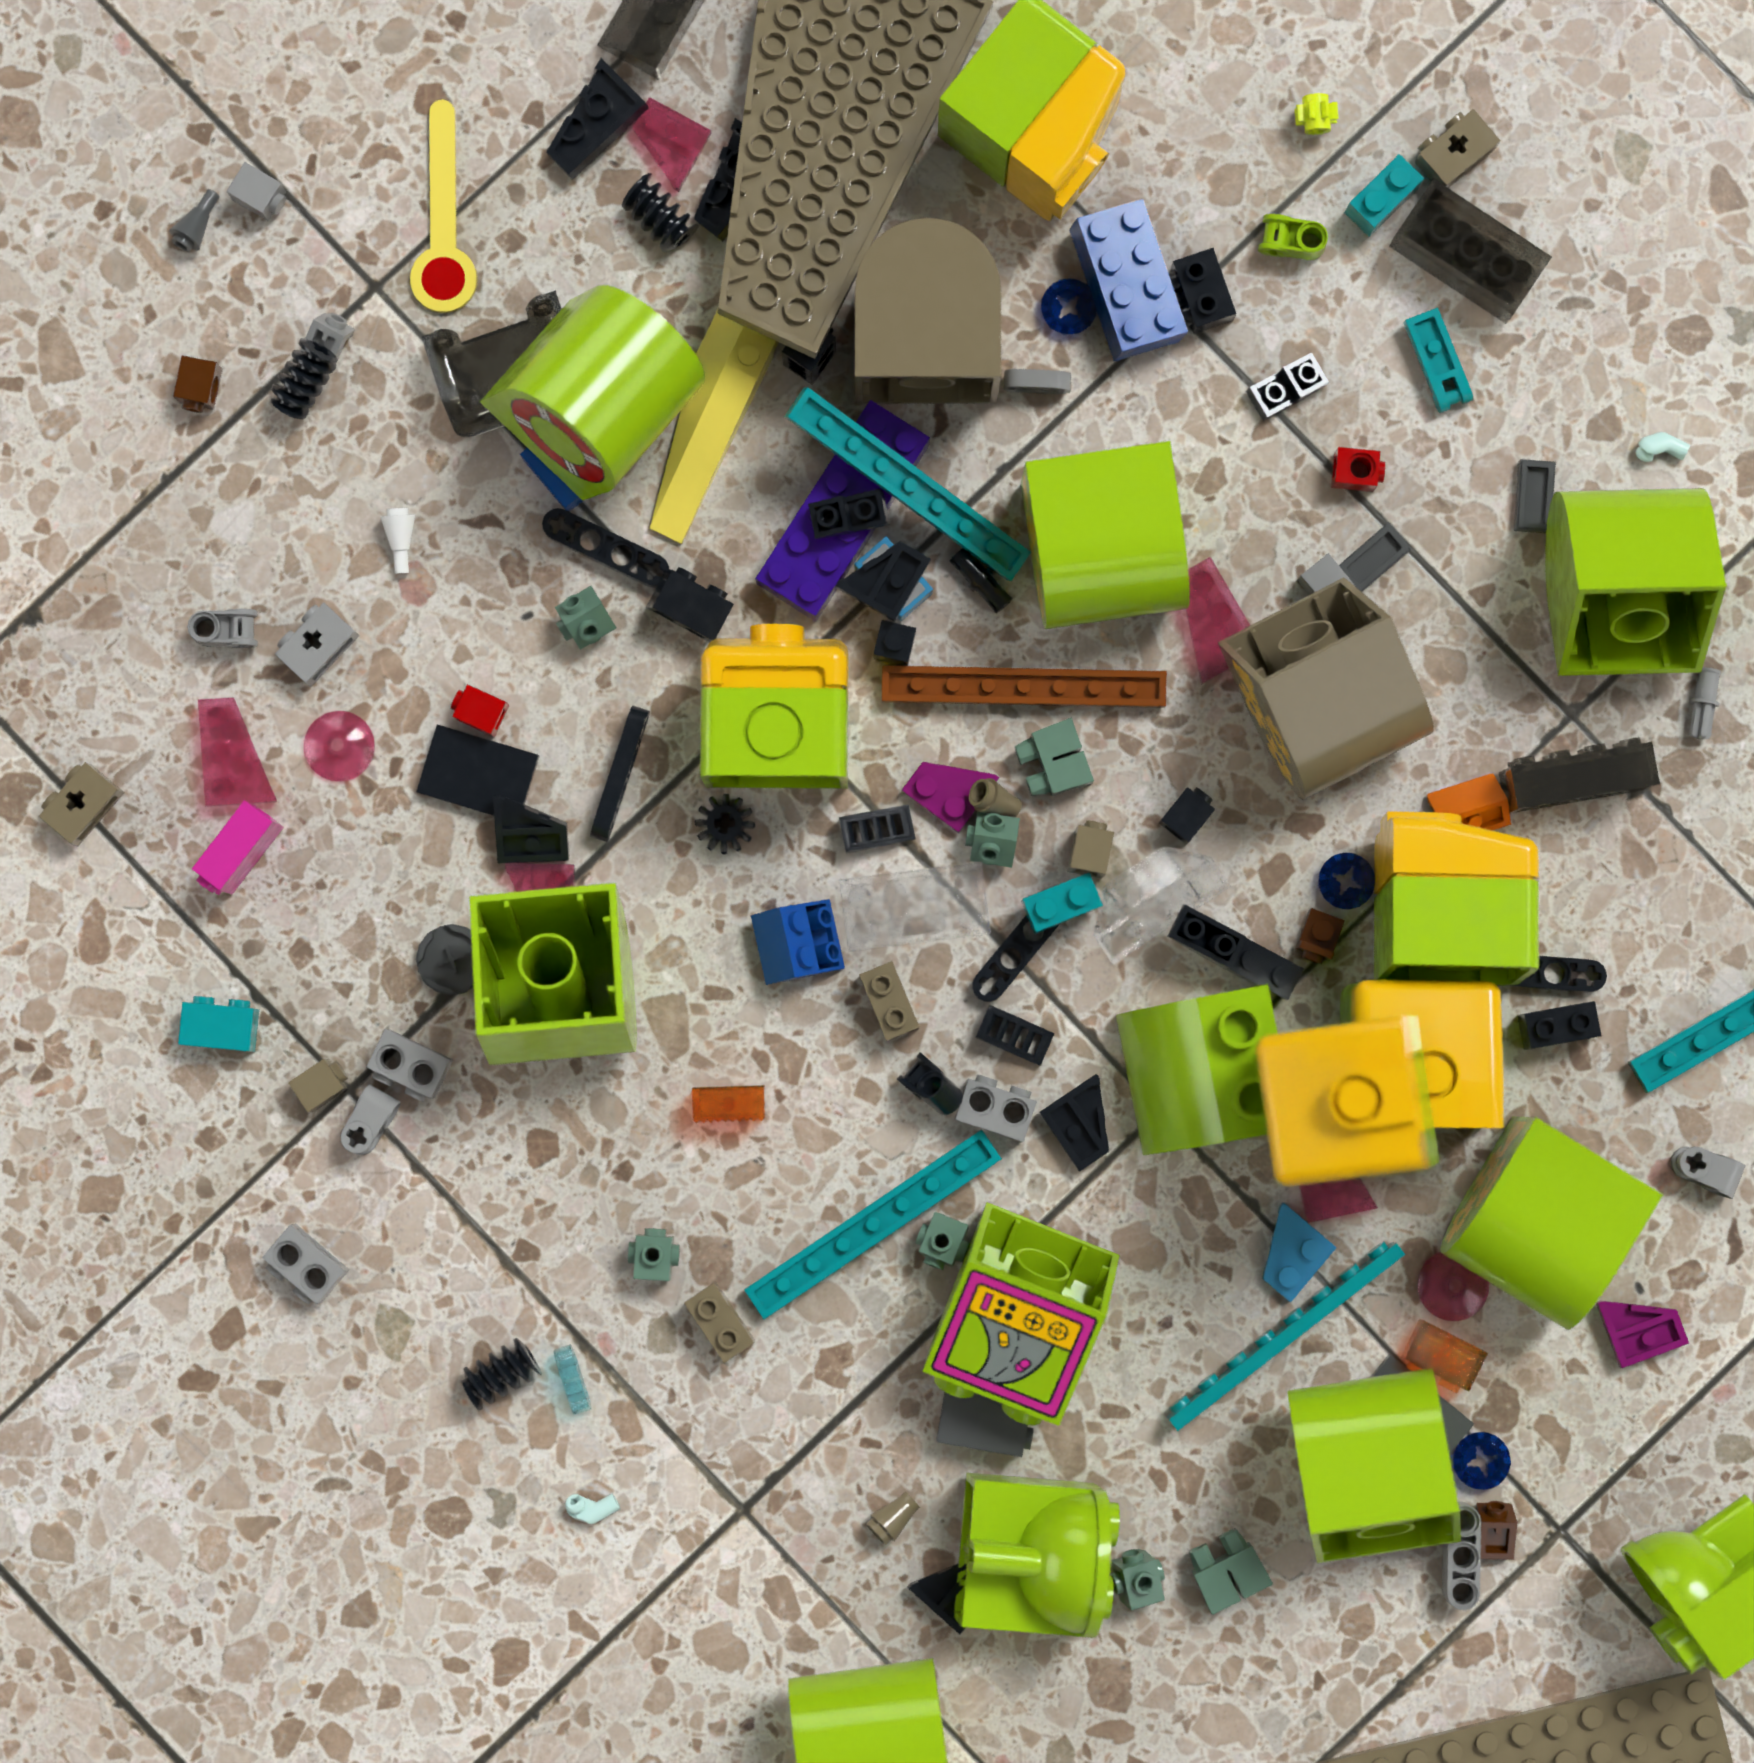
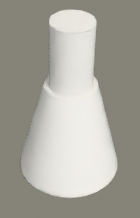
(399, 529)

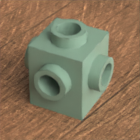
(584, 618)
(993, 839)
(943, 1227)
(650, 1269)
(1138, 1579)

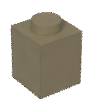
(319, 1084)

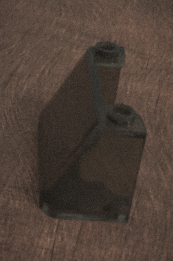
(472, 367)

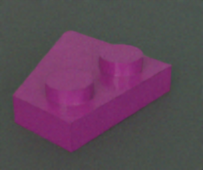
(945, 791)
(1640, 1330)

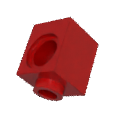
(1344, 479)
(479, 710)

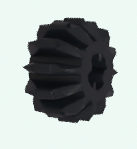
(716, 815)

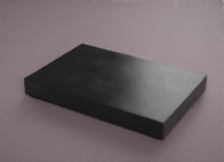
(473, 769)

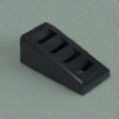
(860, 818)
(987, 1023)

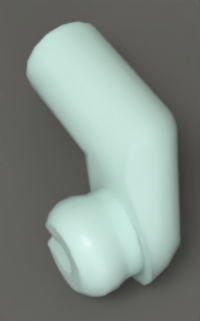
(1660, 443)
(591, 1511)

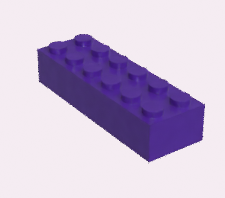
(806, 568)

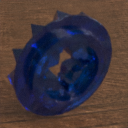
(1067, 290)
(1362, 875)
(1496, 1468)

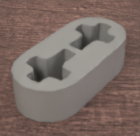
(1037, 381)

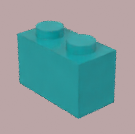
(1384, 195)
(1061, 903)
(218, 1025)

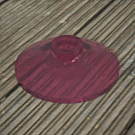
(352, 758)
(1435, 1291)

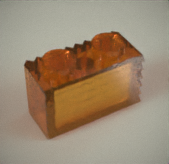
(729, 1103)
(1448, 1355)

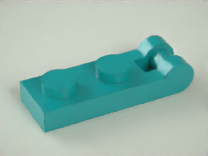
(1438, 359)

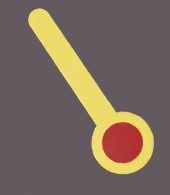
(443, 275)

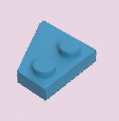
(1294, 1253)

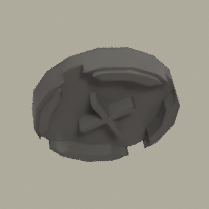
(447, 960)

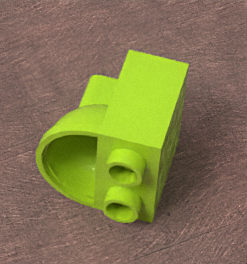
(1036, 1555)
(1702, 1589)

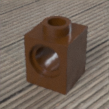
(197, 384)

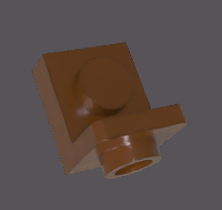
(1319, 936)
(1497, 1530)

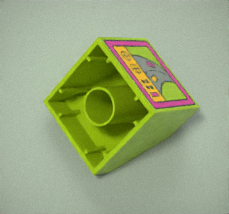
(1022, 1316)

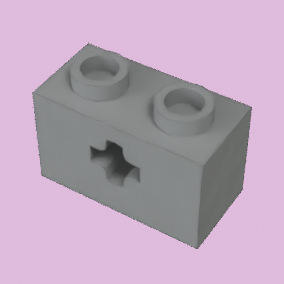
(312, 662)

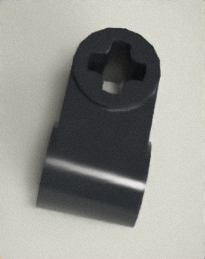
(932, 1086)

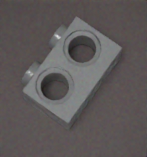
(412, 1057)
(993, 1117)
(310, 1256)

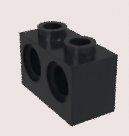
(806, 366)
(1559, 1025)

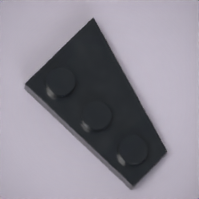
(598, 119)
(717, 199)

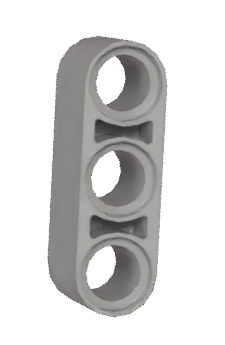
(1468, 1572)

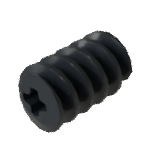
(657, 214)
(305, 379)
(499, 1374)

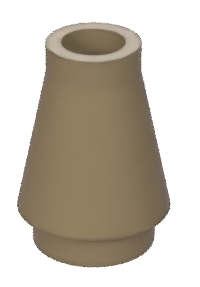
(991, 797)
(891, 1519)

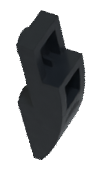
(1235, 952)

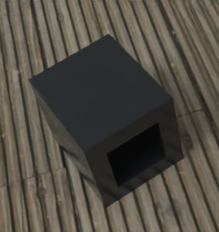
(894, 643)
(1188, 814)

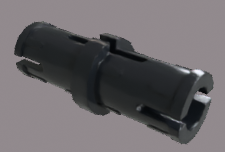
(981, 580)

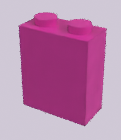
(236, 849)

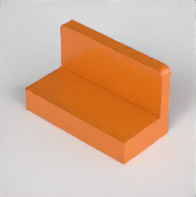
(1477, 801)

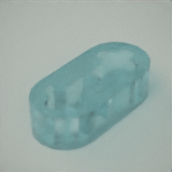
(572, 1379)

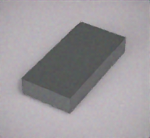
(1534, 495)
(1375, 557)

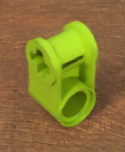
(1290, 236)

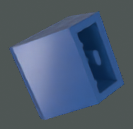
(797, 941)

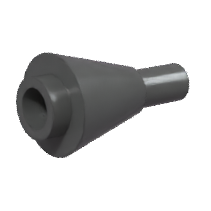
(190, 230)

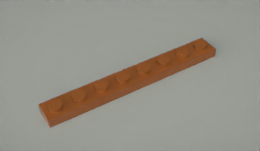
(1024, 686)

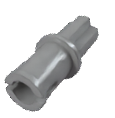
(1704, 703)

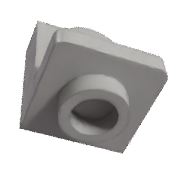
(330, 331)

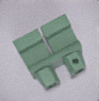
(1060, 774)
(1213, 1576)

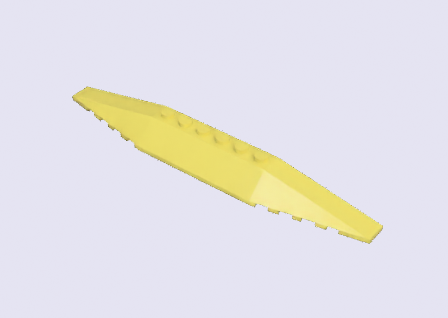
(733, 369)

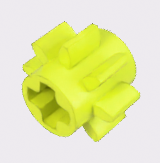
(1316, 113)

